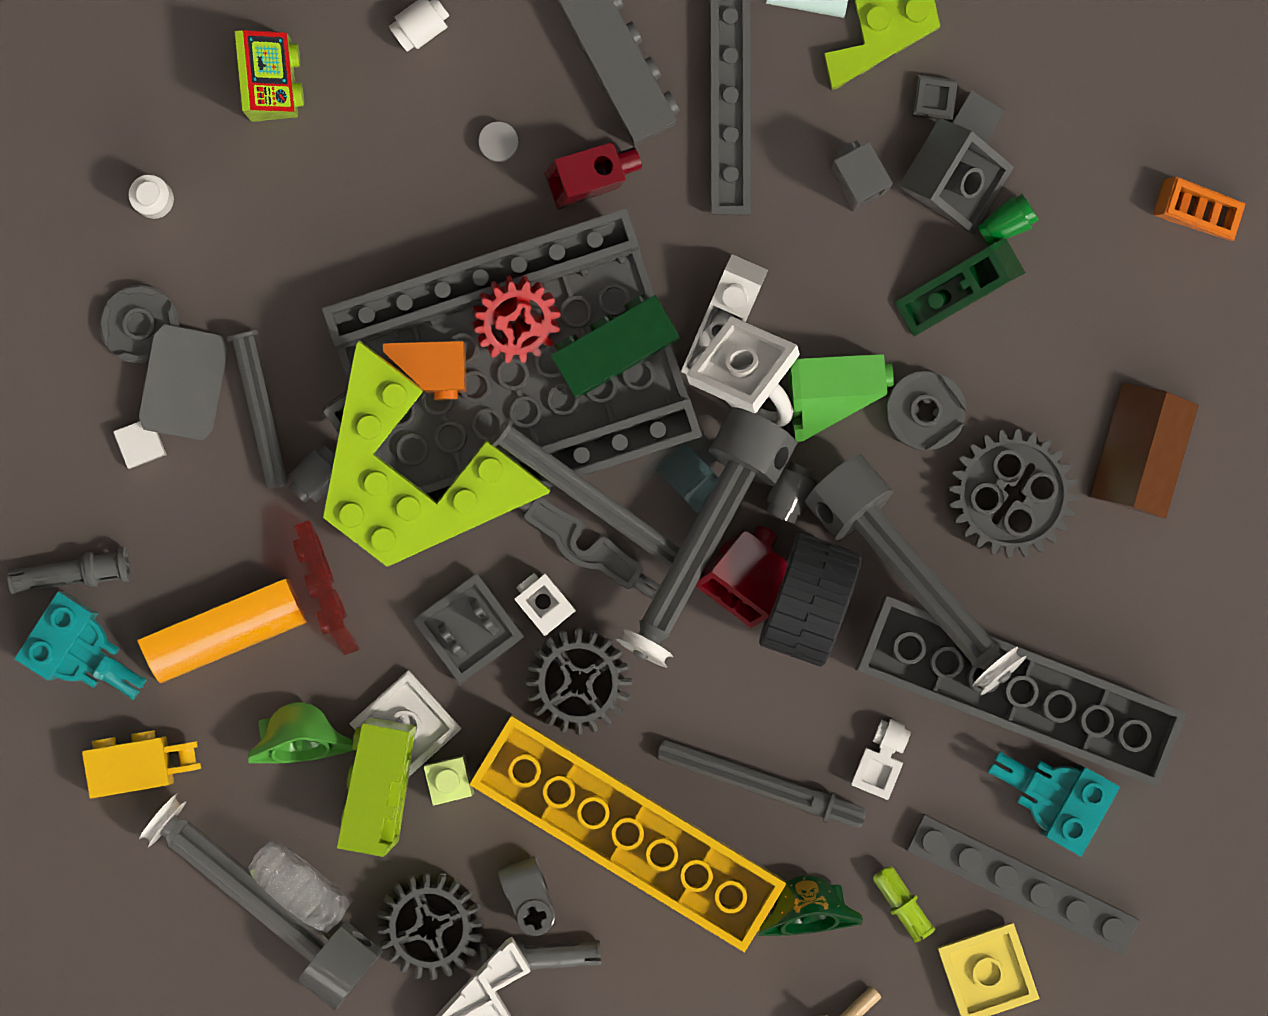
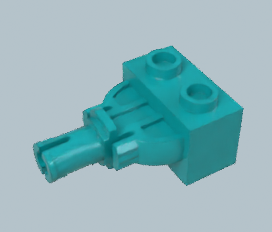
(71, 643)
(1066, 802)

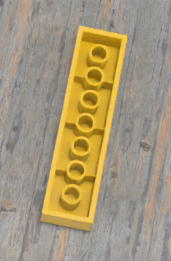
(628, 833)

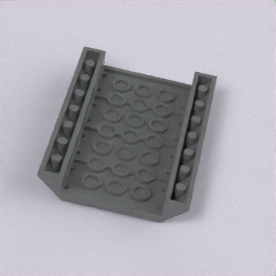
(590, 274)

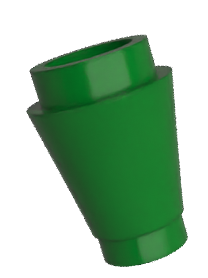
(1008, 220)

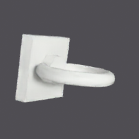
(745, 369)

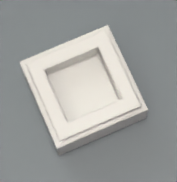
(139, 445)

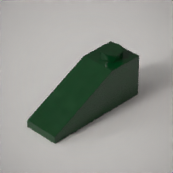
(960, 287)

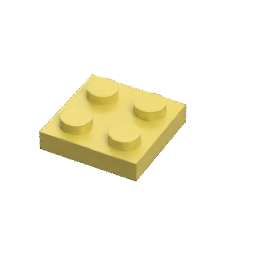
(988, 972)

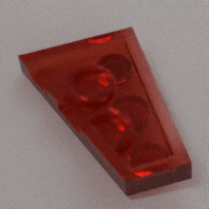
(330, 618)

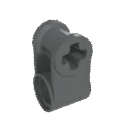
(525, 888)

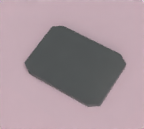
(182, 382)

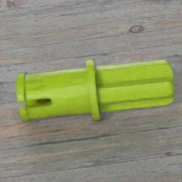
(903, 903)

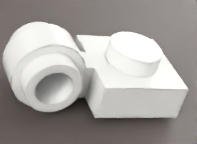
(877, 770)

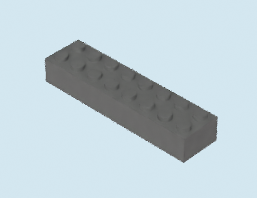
(1037, 700)

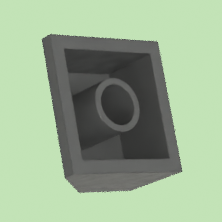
(956, 175)

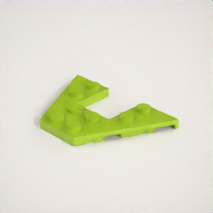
(382, 506)

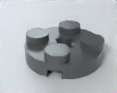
(929, 388)

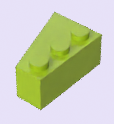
(377, 787)

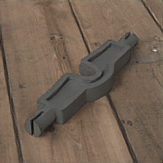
(601, 555)

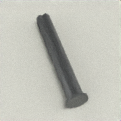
(259, 409)

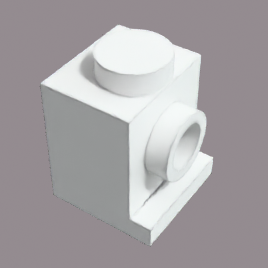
(547, 618)

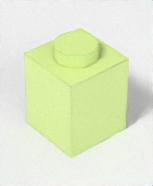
(448, 780)

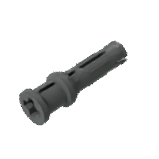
(88, 570)
(553, 955)

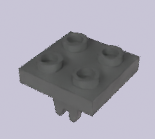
(468, 628)

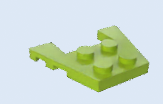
(885, 31)

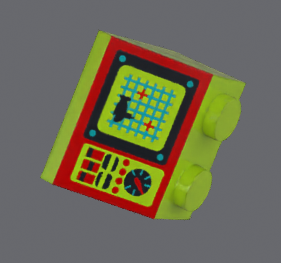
(267, 75)

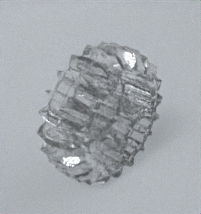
(298, 886)

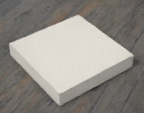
(413, 704)

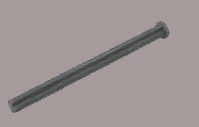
(584, 492)

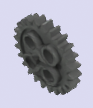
(984, 473)

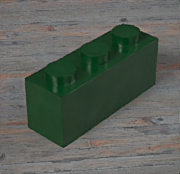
(614, 345)

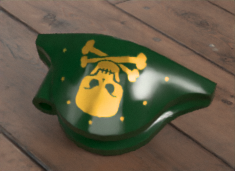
(809, 907)

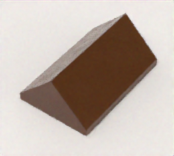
(1144, 450)

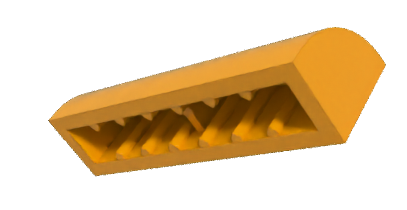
(222, 631)

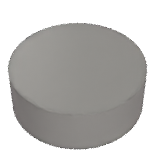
(498, 142)

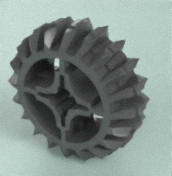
(550, 702)
(442, 957)

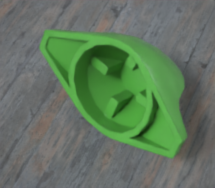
(297, 735)

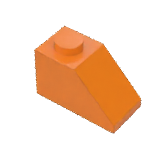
(432, 366)

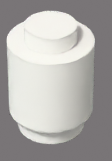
(419, 23)
(151, 196)

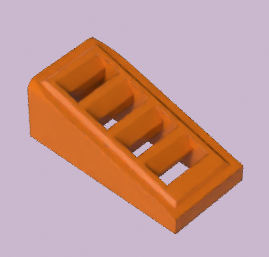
(1168, 198)

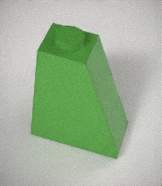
(833, 389)

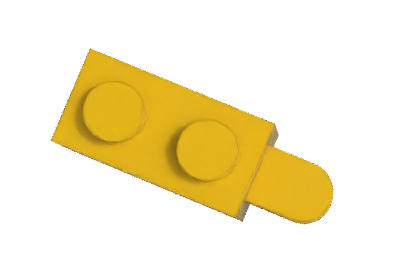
(135, 764)

